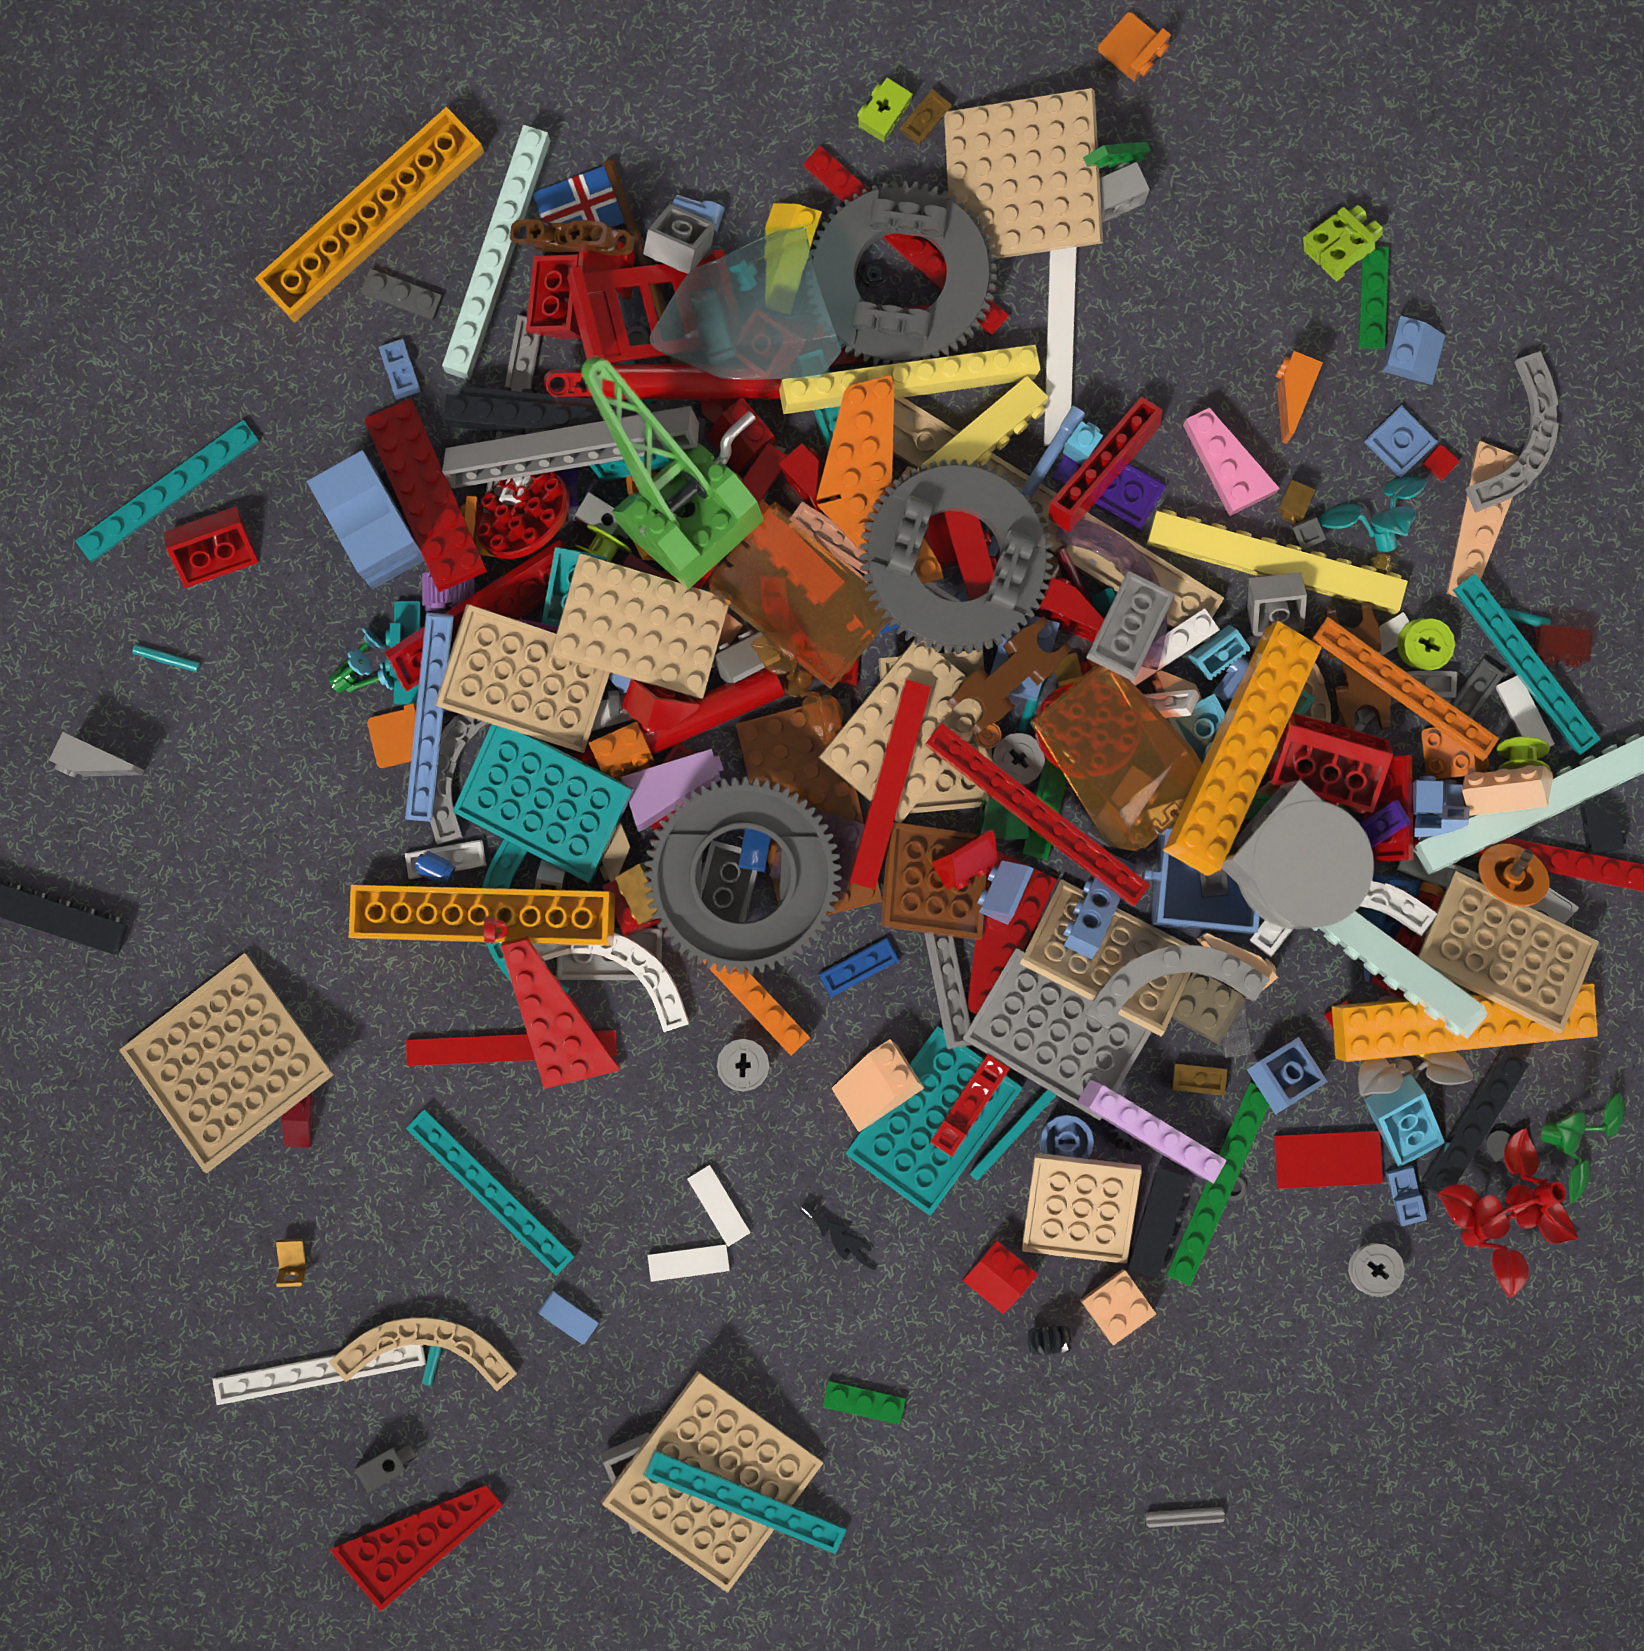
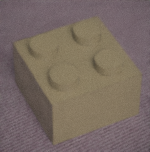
(1208, 1007)

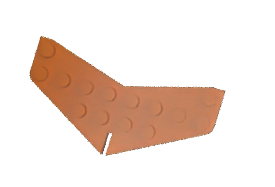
(861, 465)

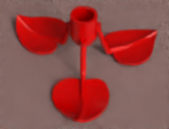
(1553, 1222)
(1509, 1266)

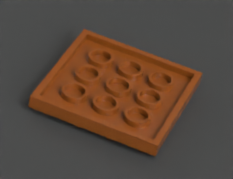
(914, 892)

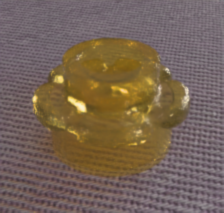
(1382, 563)

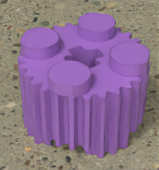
(448, 598)

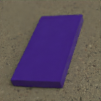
(1129, 495)

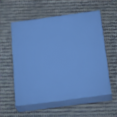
(1400, 441)

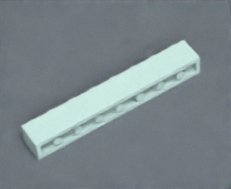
(1408, 973)

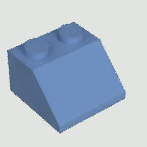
(1414, 350)
(1005, 890)

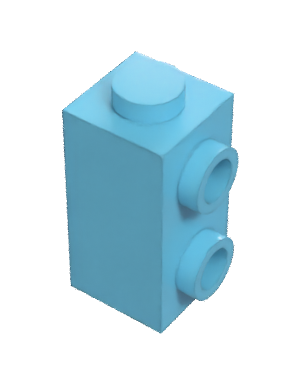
(1083, 442)

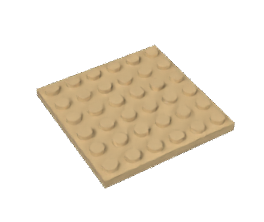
(1027, 171)
(226, 1063)
(728, 1440)

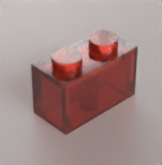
(1563, 645)

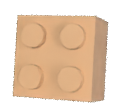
(1118, 1306)

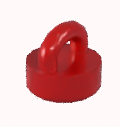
(490, 933)

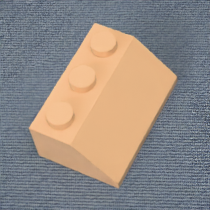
(1507, 789)

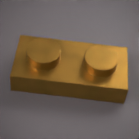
(925, 117)
(1199, 1079)

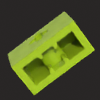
(882, 124)

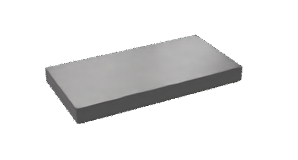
(1130, 625)
(598, 967)

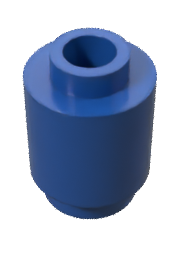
(434, 868)

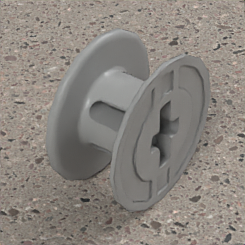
(1020, 745)
(732, 1054)
(1374, 1284)

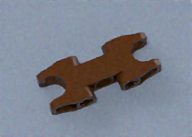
(572, 237)
(993, 689)
(1359, 691)

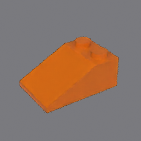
(1294, 387)

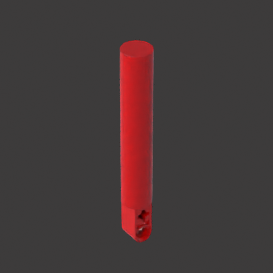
(667, 383)
(714, 709)

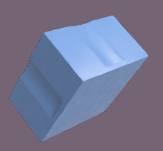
(366, 520)

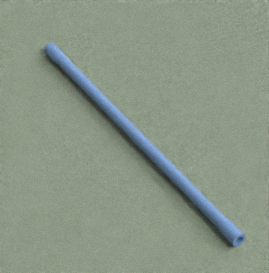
(1066, 429)

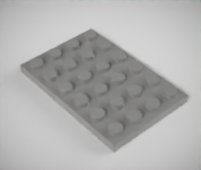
(1048, 1036)

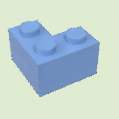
(1432, 795)

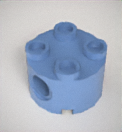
(1066, 1137)

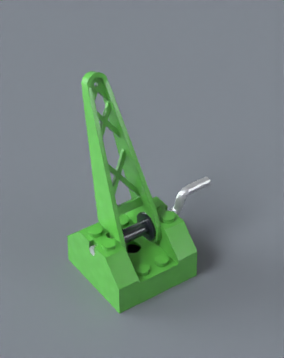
(653, 514)

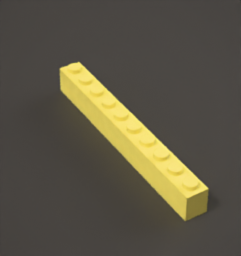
(915, 377)
(1267, 558)

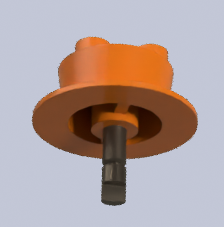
(1513, 875)

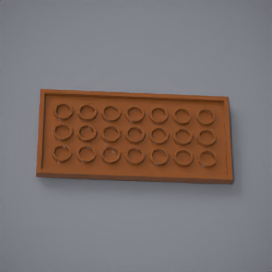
(787, 753)

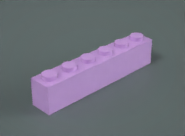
(1151, 1131)

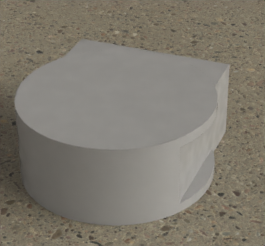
(1301, 860)

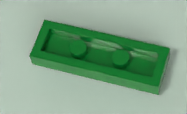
(864, 1402)

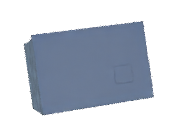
(1179, 900)

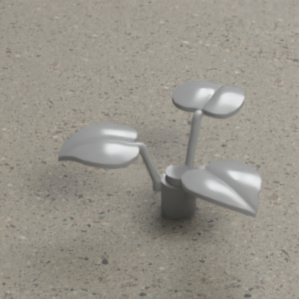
(1381, 1078)

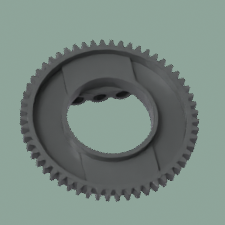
(888, 331)
(896, 541)
(804, 880)

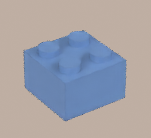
(1287, 1075)

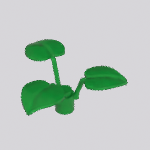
(1569, 1132)

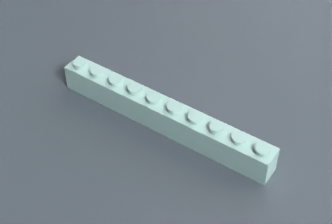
(496, 253)
(1567, 790)

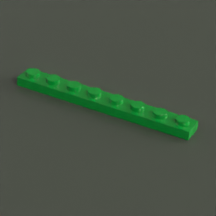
(1216, 1194)

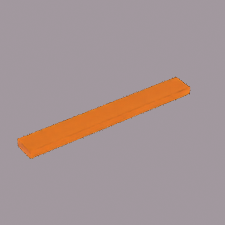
(1405, 688)

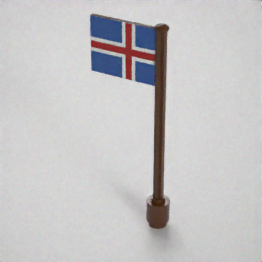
(598, 198)

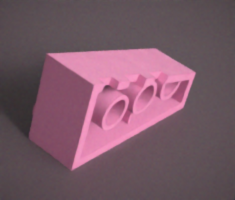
(1229, 465)

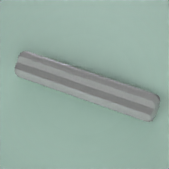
(1185, 1517)

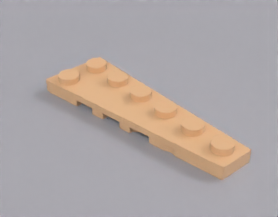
(1479, 529)

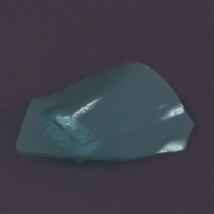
(752, 314)

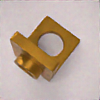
(1068, 670)
(291, 1262)

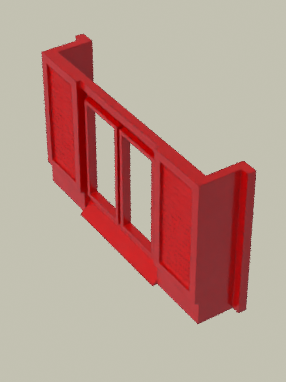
(600, 313)

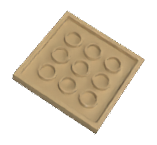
(1081, 1208)

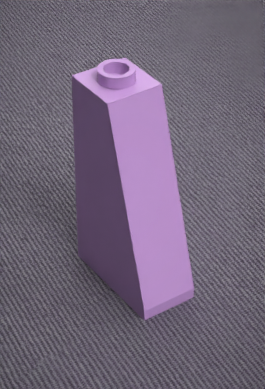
(666, 784)

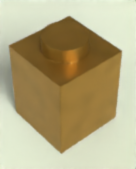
(1295, 502)

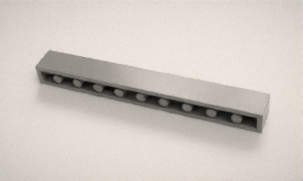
(559, 449)

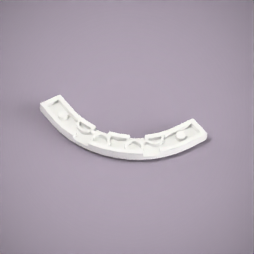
(1379, 897)
(643, 965)

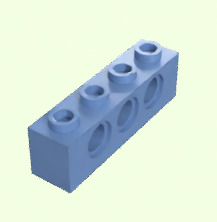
(1084, 938)

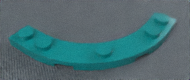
(500, 876)

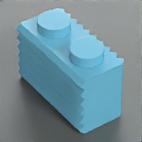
(1219, 652)

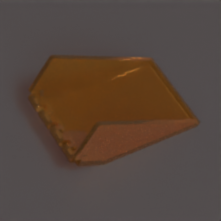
(800, 588)
(1119, 757)

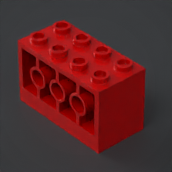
(1332, 762)

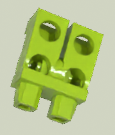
(1342, 241)

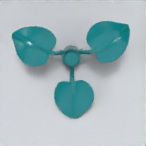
(1386, 523)

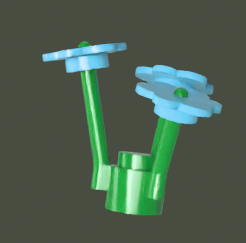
(344, 677)

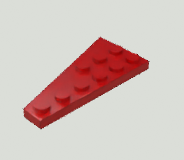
(1001, 940)
(556, 1028)
(401, 1552)

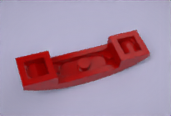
(969, 1105)

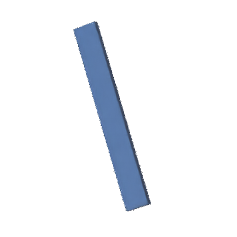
(428, 718)

